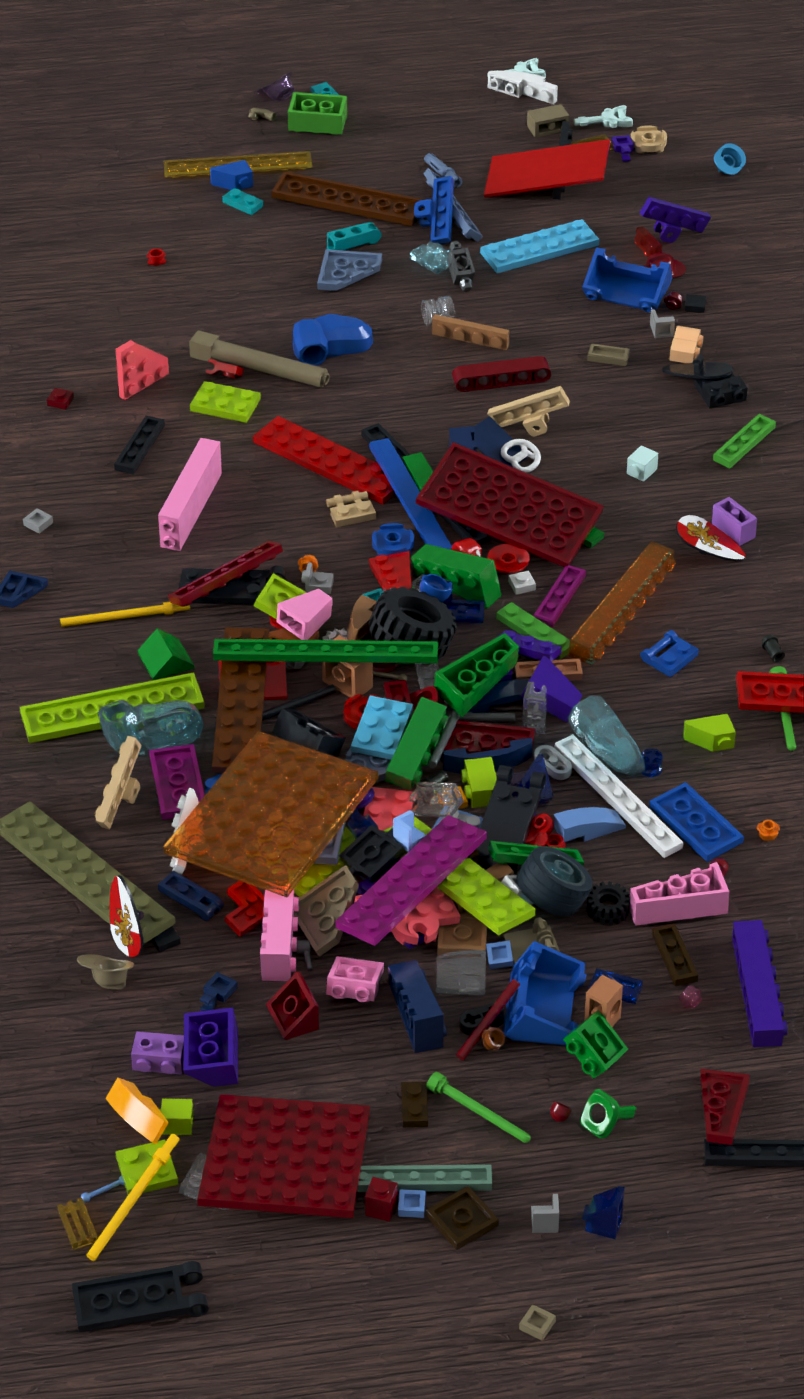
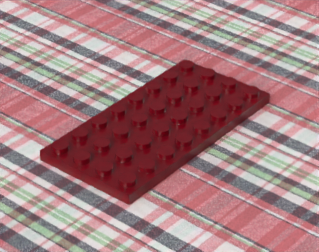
(509, 505)

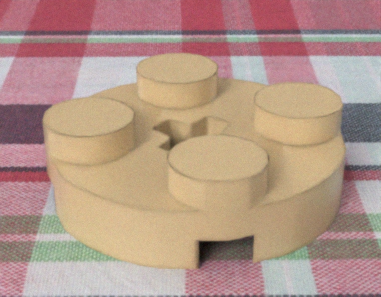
(649, 139)

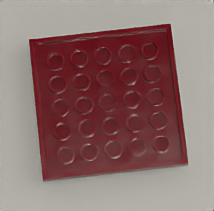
(285, 1156)

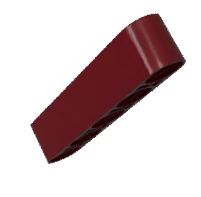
(501, 374)

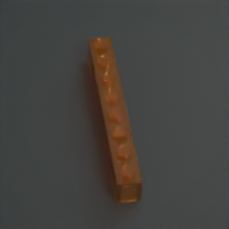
(621, 603)

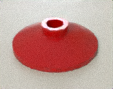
(509, 558)

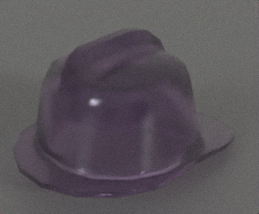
(279, 89)

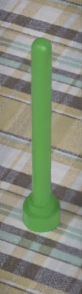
(786, 718)
(438, 1084)

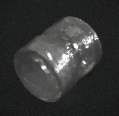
(443, 306)

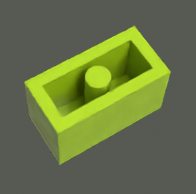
(479, 779)

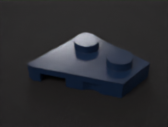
(20, 587)

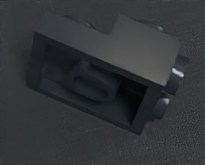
(722, 390)

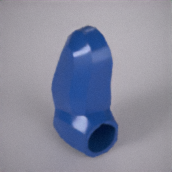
(330, 337)

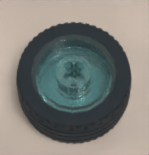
(554, 881)

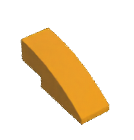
(137, 1109)

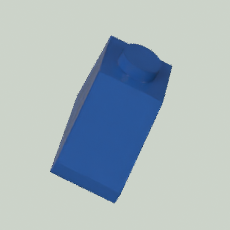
(232, 175)

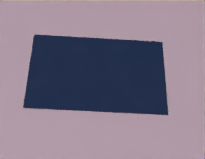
(491, 438)

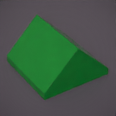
(164, 655)

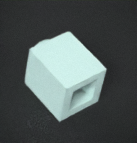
(642, 463)

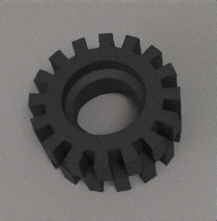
(608, 913)

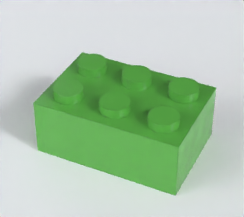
(317, 113)

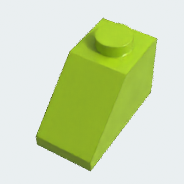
(710, 732)

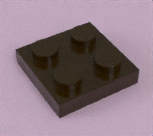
(462, 1217)

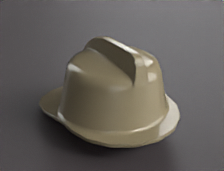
(107, 971)

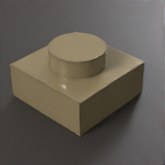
(537, 1322)

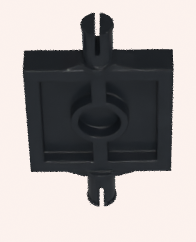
(372, 853)

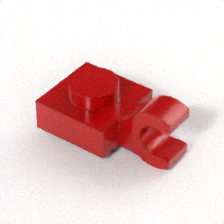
(228, 369)

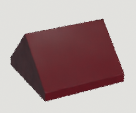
(294, 1008)

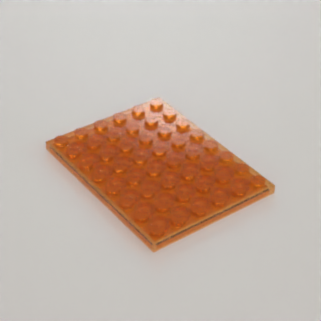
(271, 813)

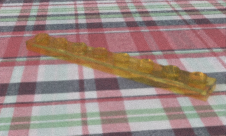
(257, 162)

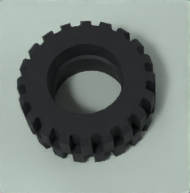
(412, 616)

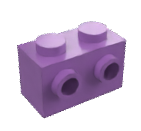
(734, 521)
(158, 1053)

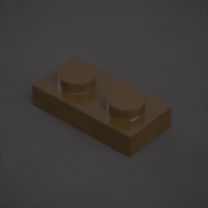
(414, 1104)

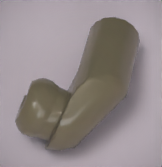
(264, 113)

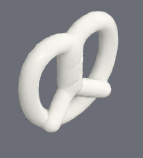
(536, 456)

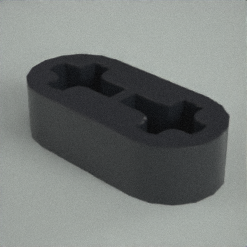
(475, 1016)

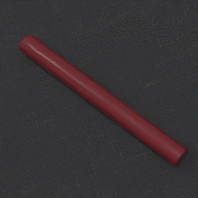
(488, 1019)

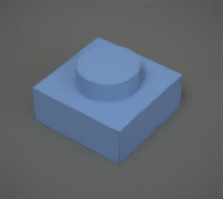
(499, 954)
(411, 1203)

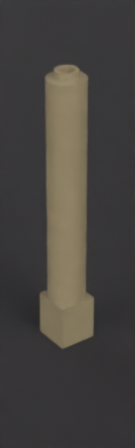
(208, 346)

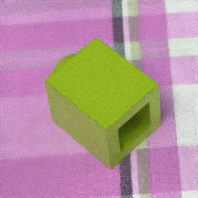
(179, 1115)

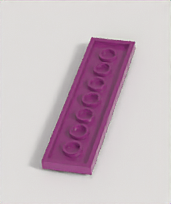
(410, 880)

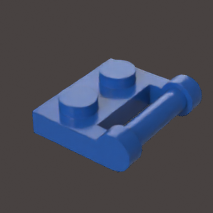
(674, 658)

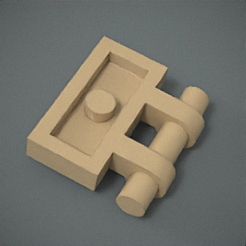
(352, 513)

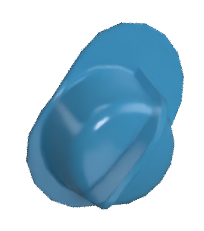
(730, 159)

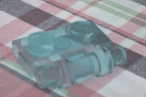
(431, 256)

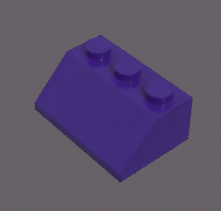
(211, 1046)

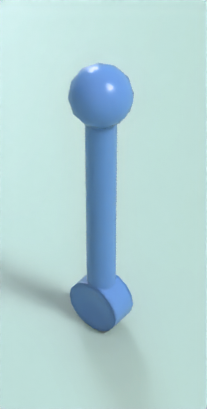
(87, 1196)

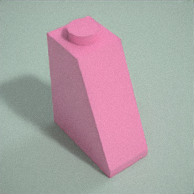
(305, 613)

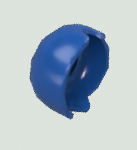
(436, 586)

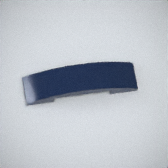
(501, 693)
(516, 754)

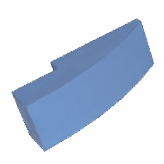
(587, 823)

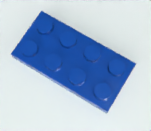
(696, 821)

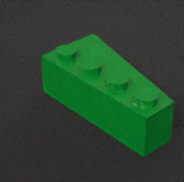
(471, 575)
(476, 673)
(417, 744)

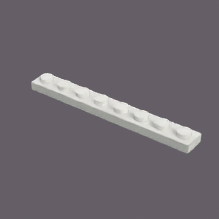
(619, 796)

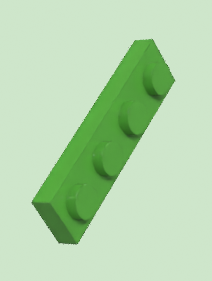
(744, 441)
(528, 625)

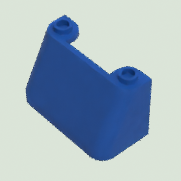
(626, 282)
(544, 1000)

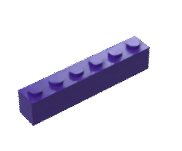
(758, 984)

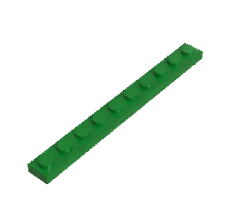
(325, 651)

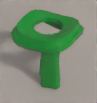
(613, 1113)

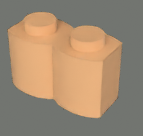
(686, 344)

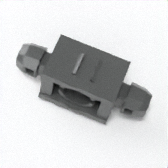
(463, 256)

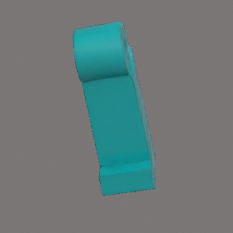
(353, 236)

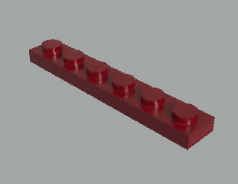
(225, 573)

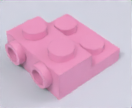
(354, 979)

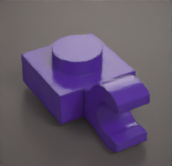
(623, 145)

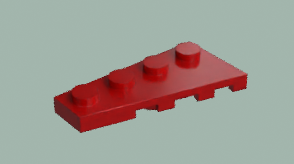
(392, 570)

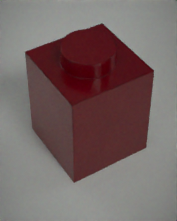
(381, 1199)

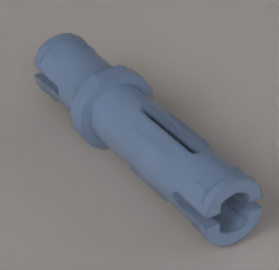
(442, 169)

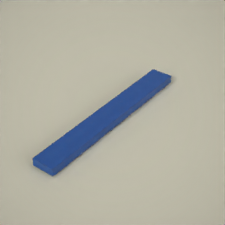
(407, 493)

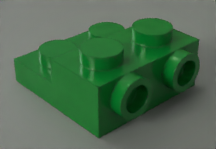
(595, 1044)

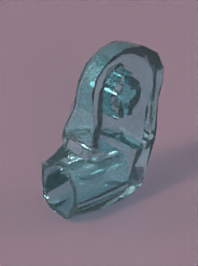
(151, 724)
(605, 735)

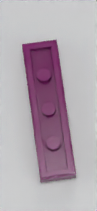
(560, 595)

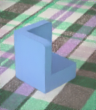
(405, 832)

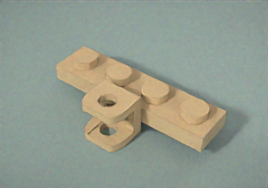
(531, 409)
(121, 784)

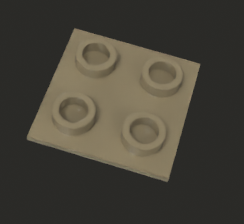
(523, 939)

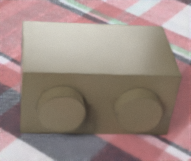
(546, 120)

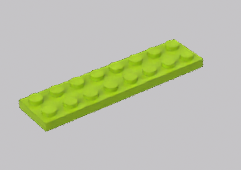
(80, 712)
(482, 894)

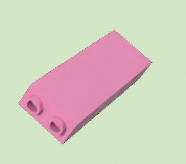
(190, 494)

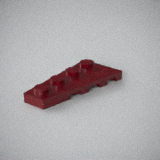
(485, 737)
(722, 1103)

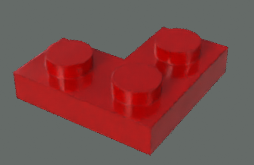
(250, 909)

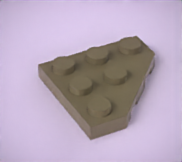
(323, 906)

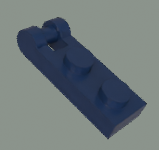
(190, 895)

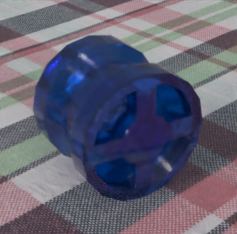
(653, 762)

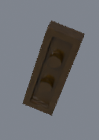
(675, 954)

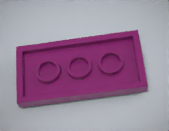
(175, 772)

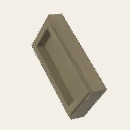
(608, 354)

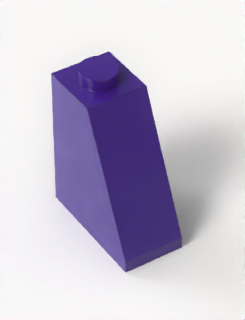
(560, 692)

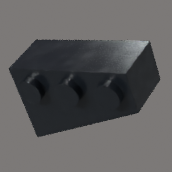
(307, 732)

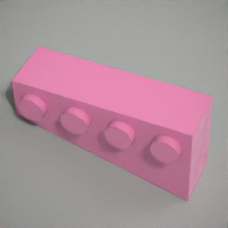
(680, 898)
(278, 937)

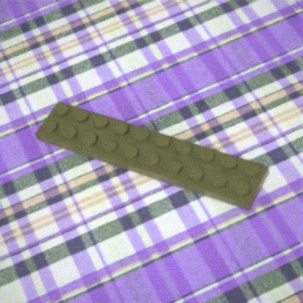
(76, 866)

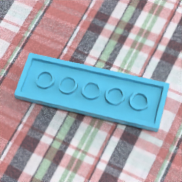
(539, 246)

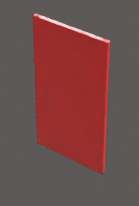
(547, 168)

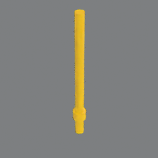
(167, 608)
(160, 1158)

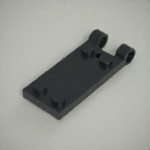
(236, 591)
(508, 816)
(138, 1297)

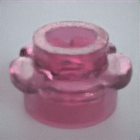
(690, 997)

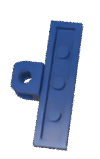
(439, 211)

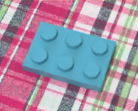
(381, 727)

